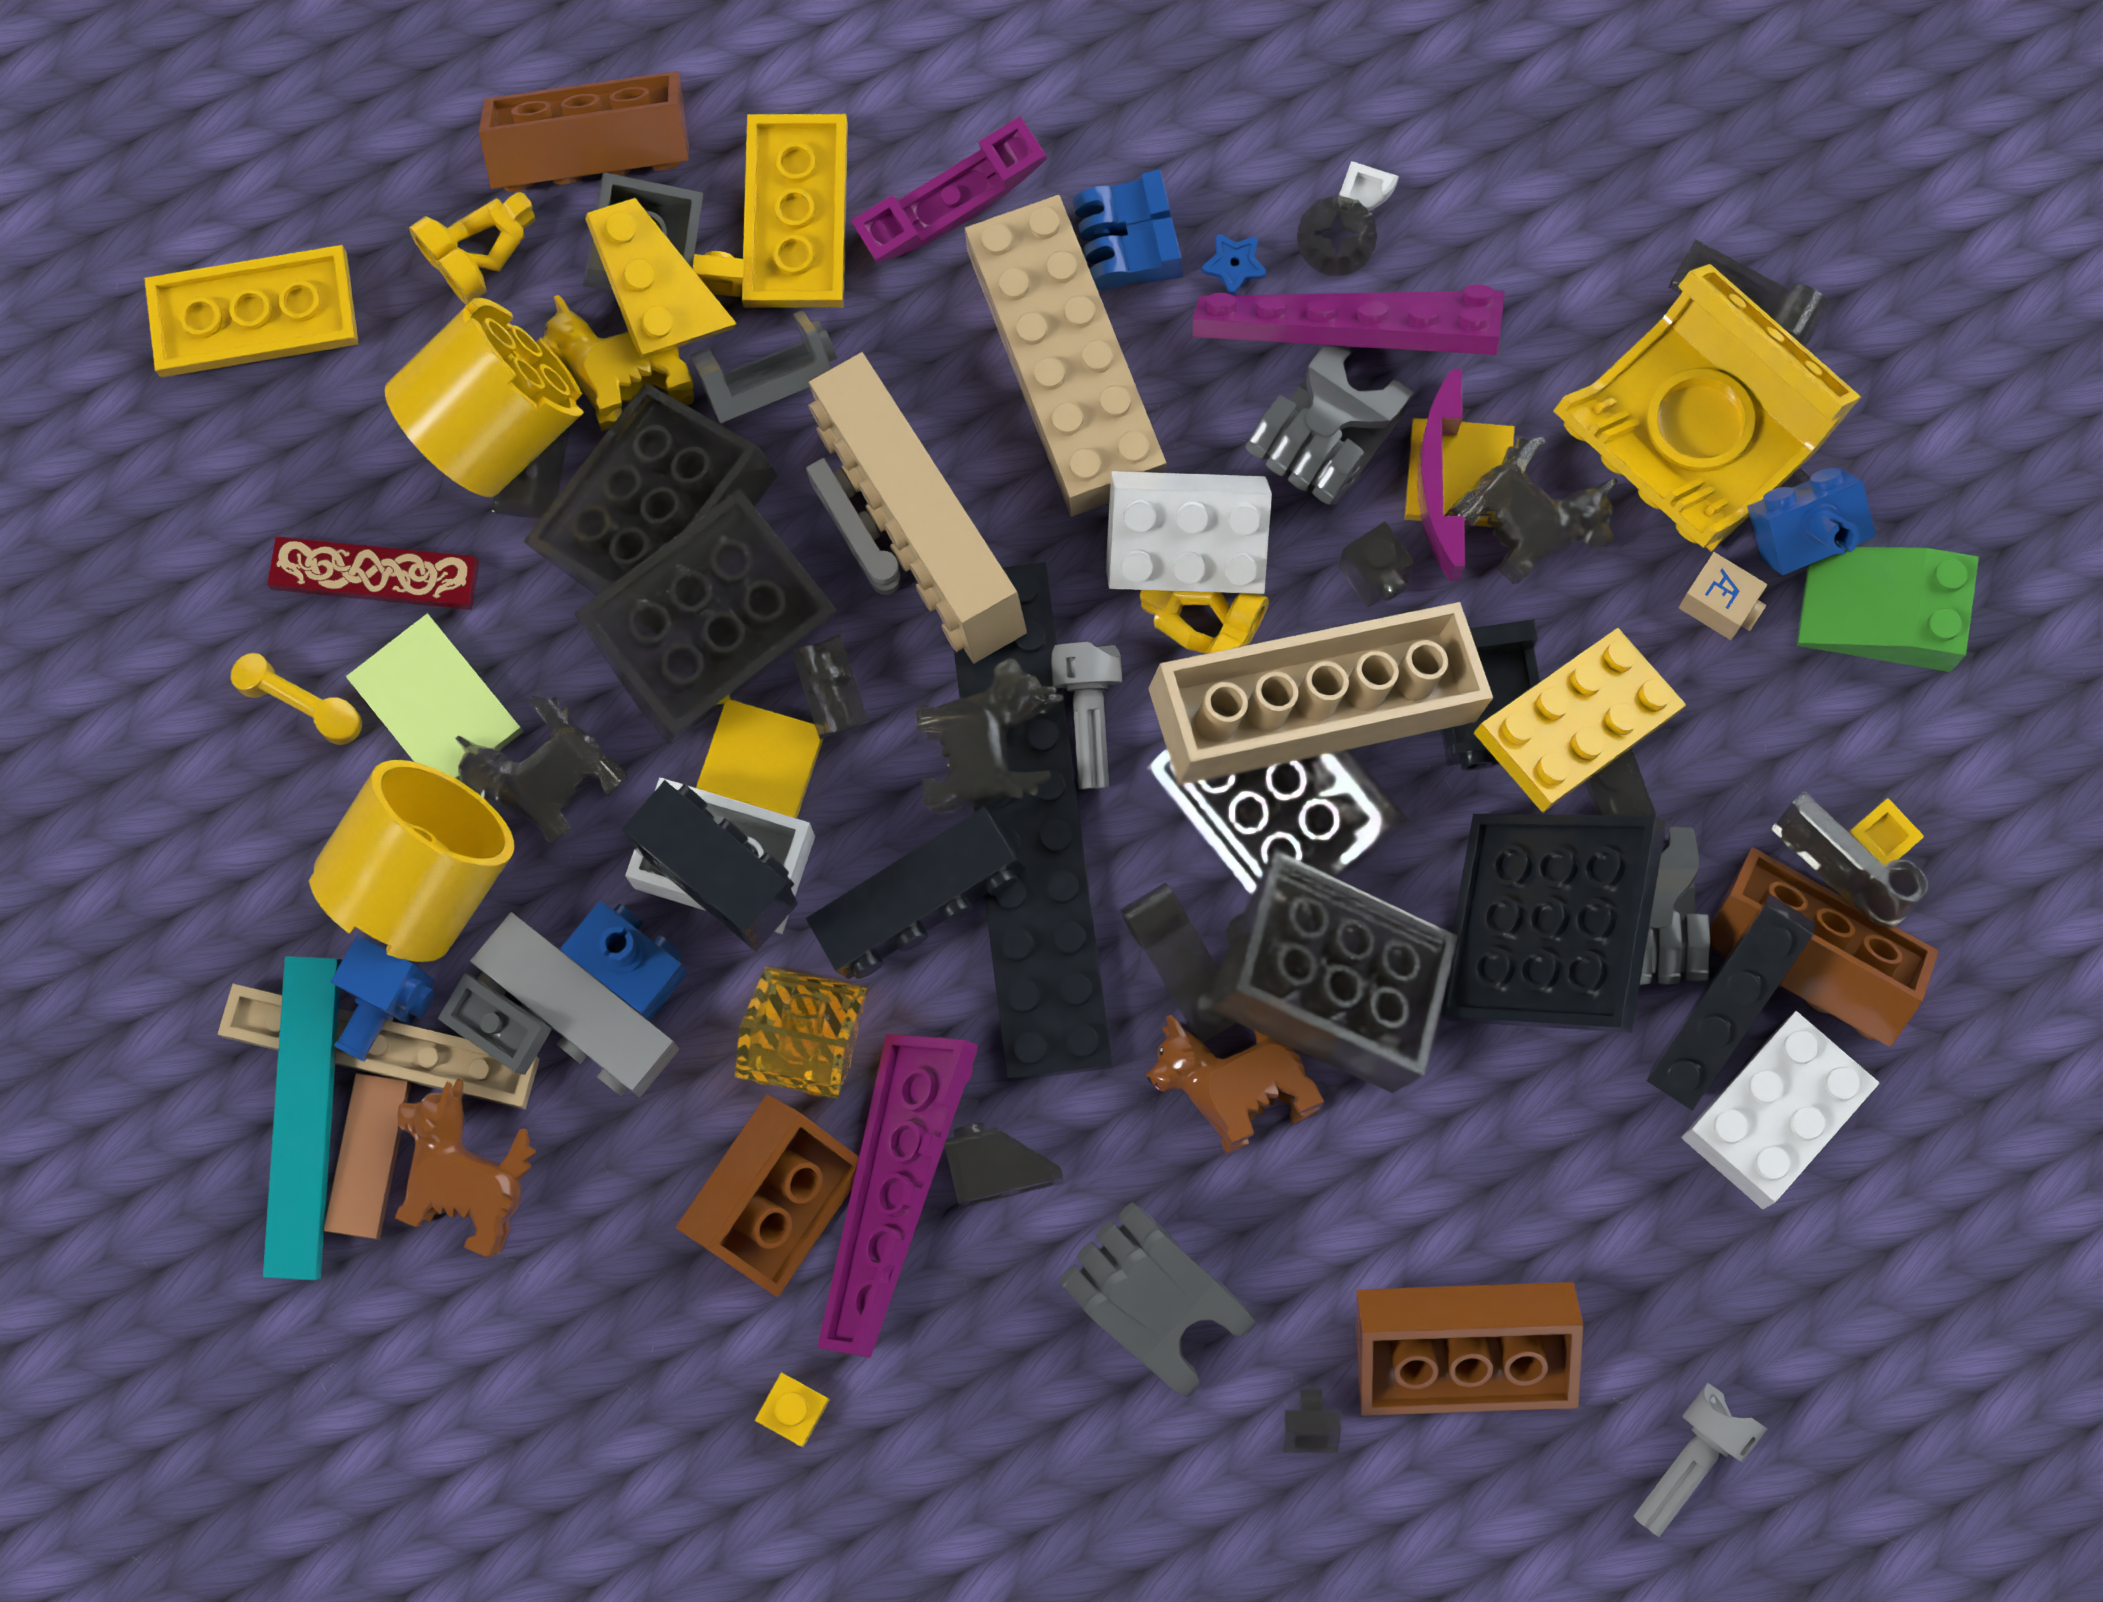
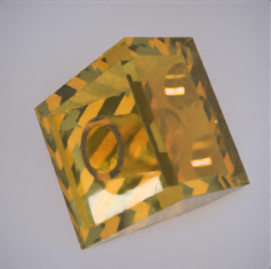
(800, 1032)

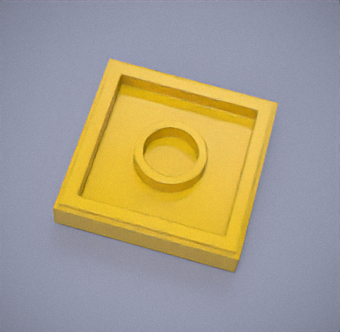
(1465, 459)
(761, 758)

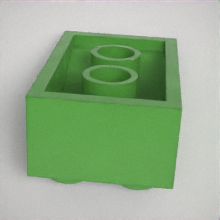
(1891, 605)

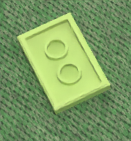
(432, 696)

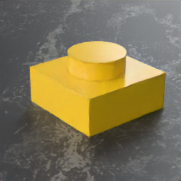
(720, 272)
(1886, 833)
(792, 1409)

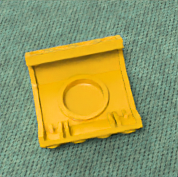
(1709, 409)

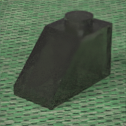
(995, 1166)

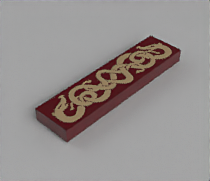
(373, 573)

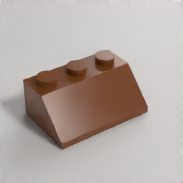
(771, 1195)

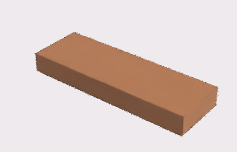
(367, 1157)

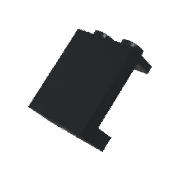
(1510, 670)

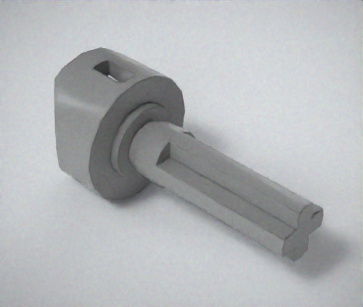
(1086, 672)
(1716, 1434)

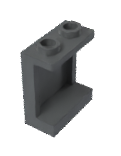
(767, 377)

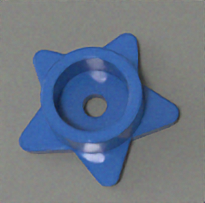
(1234, 276)

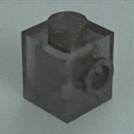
(1377, 565)

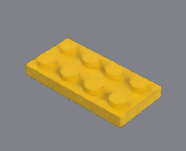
(795, 211)
(251, 311)
(1579, 719)

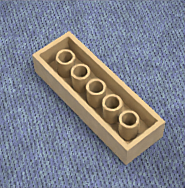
(1063, 351)
(916, 509)
(1319, 693)

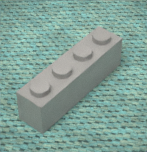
(576, 1006)

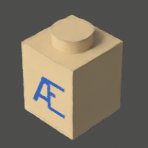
(1724, 597)

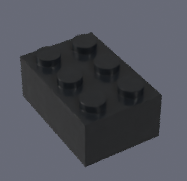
(712, 863)

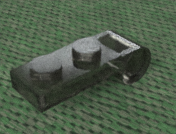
(1793, 308)
(1878, 891)
(1178, 956)

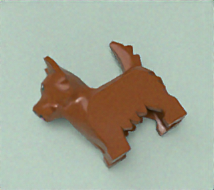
(1234, 1087)
(455, 1179)

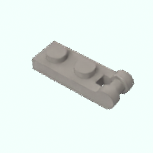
(856, 529)

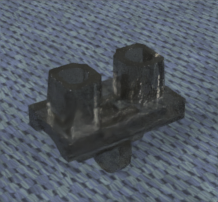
(830, 687)

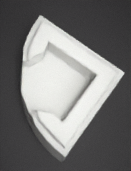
(1368, 185)

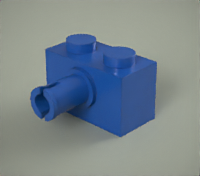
(1811, 520)
(625, 959)
(383, 990)

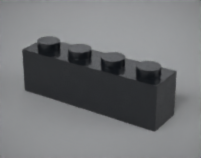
(916, 894)
(1731, 1001)

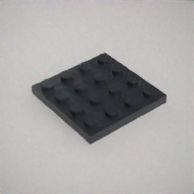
(1553, 920)

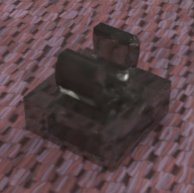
(1311, 1427)

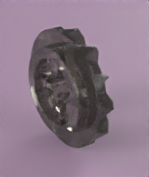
(1354, 250)

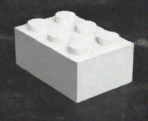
(1188, 532)
(767, 831)
(1780, 1110)

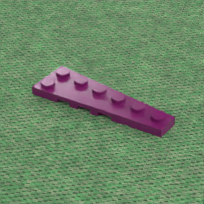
(1389, 320)
(900, 1150)

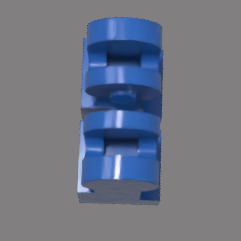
(1141, 210)

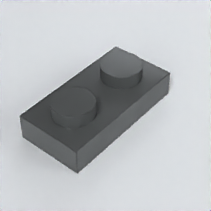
(494, 1024)

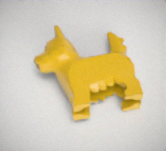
(610, 367)

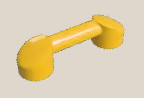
(332, 716)

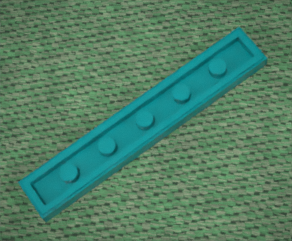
(302, 1119)

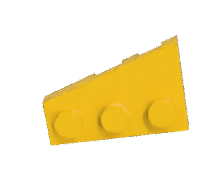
(652, 282)

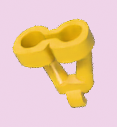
(460, 267)
(1238, 620)

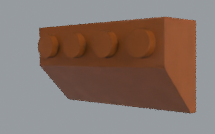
(584, 131)
(1850, 964)
(1468, 1348)

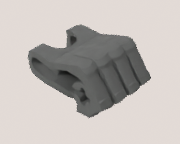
(1327, 428)
(1677, 935)
(1149, 1293)

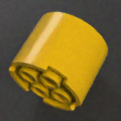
(483, 398)
(411, 860)

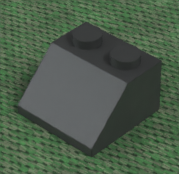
(670, 207)

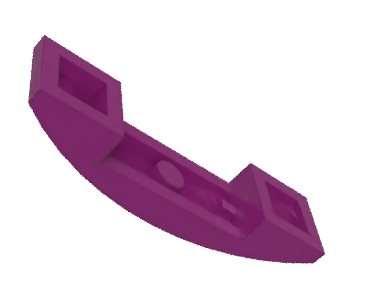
(952, 196)
(1443, 533)

